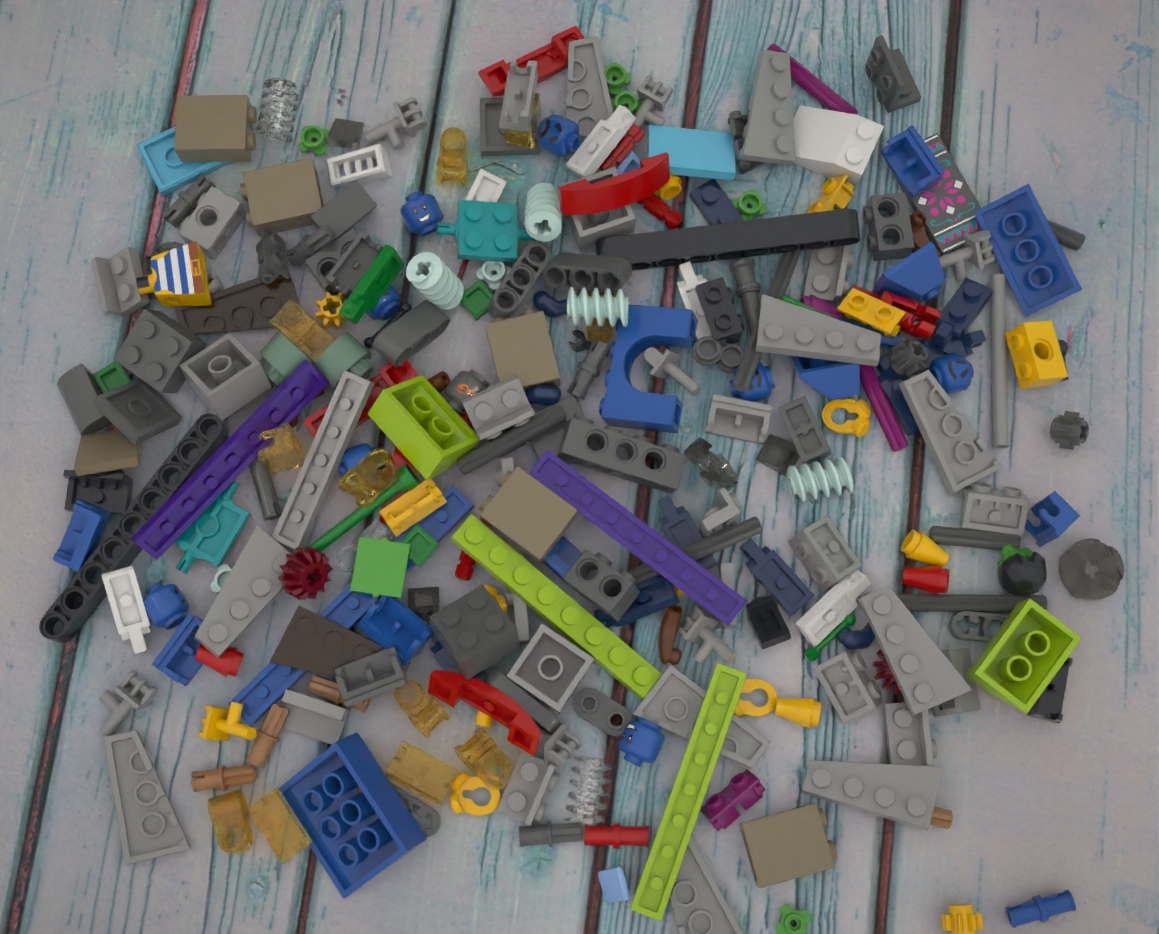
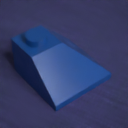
(914, 277)
(829, 377)

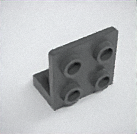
(891, 77)

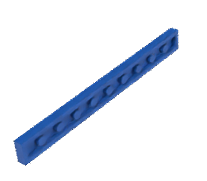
(346, 611)

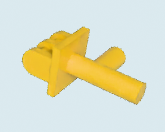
(222, 722)

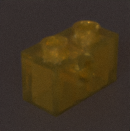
(302, 329)

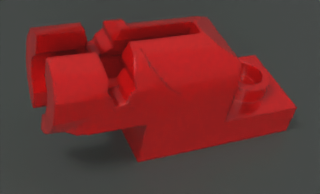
(913, 312)

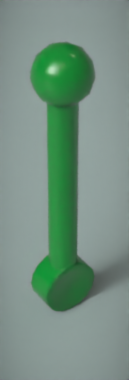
(812, 653)

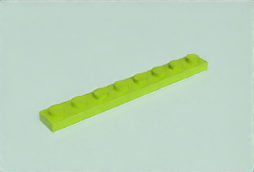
(556, 606)
(688, 792)

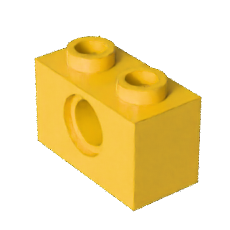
(1036, 354)

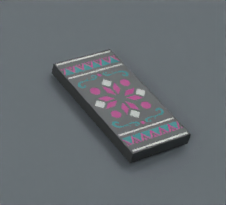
(947, 205)

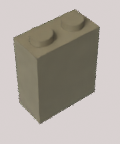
(215, 128)
(282, 196)
(523, 349)
(527, 514)
(788, 845)

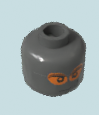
(463, 386)

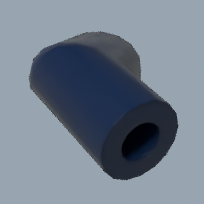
(550, 306)
(543, 395)
(857, 638)

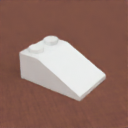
(834, 142)

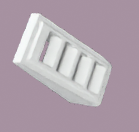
(373, 173)

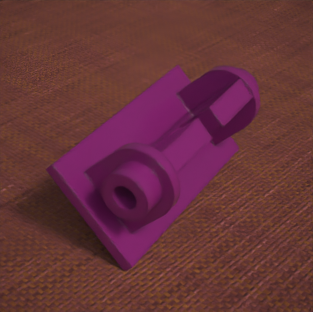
(742, 789)

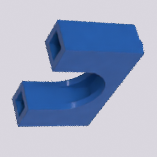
(646, 328)

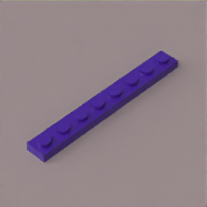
(229, 460)
(638, 538)

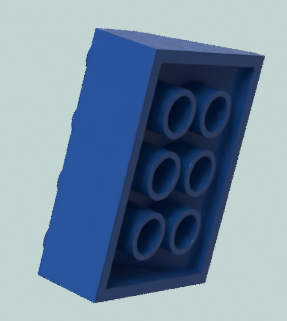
(351, 830)

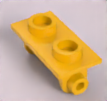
(835, 193)
(872, 312)
(413, 506)

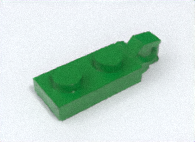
(372, 285)

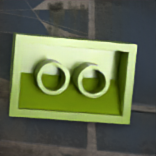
(423, 426)
(1023, 656)

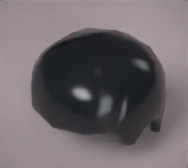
(1023, 575)

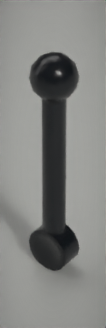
(403, 310)

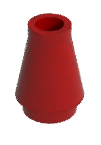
(927, 578)
(226, 664)

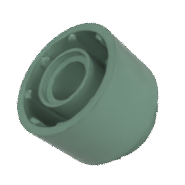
(341, 355)
(281, 358)

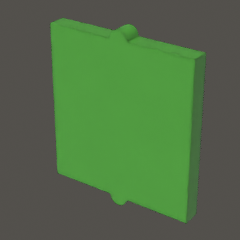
(380, 567)

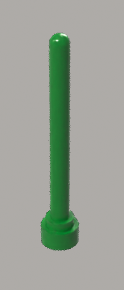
(406, 481)

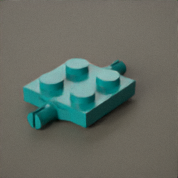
(485, 231)
(213, 531)

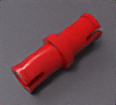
(616, 835)

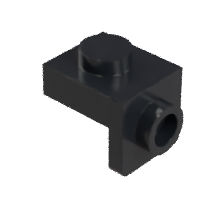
(767, 621)

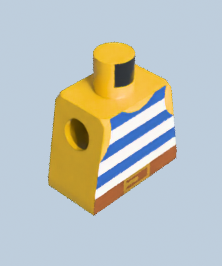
(178, 277)

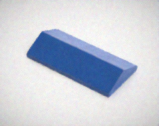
(1028, 250)

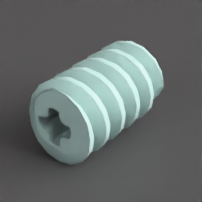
(543, 212)
(435, 280)
(597, 307)
(819, 478)

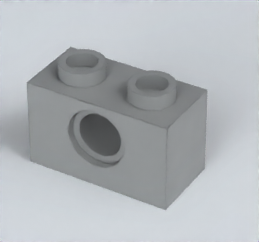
(214, 237)

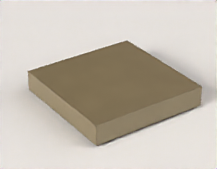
(106, 453)

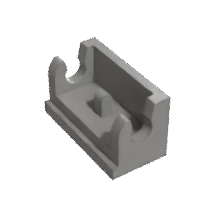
(519, 97)
(738, 419)

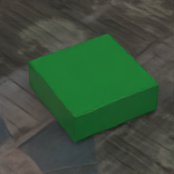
(476, 299)
(111, 377)
(422, 545)

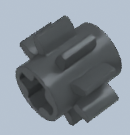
(908, 357)
(1069, 430)

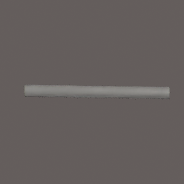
(999, 361)

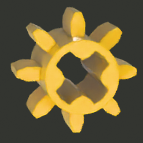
(326, 305)
(962, 919)

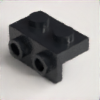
(719, 310)
(105, 489)

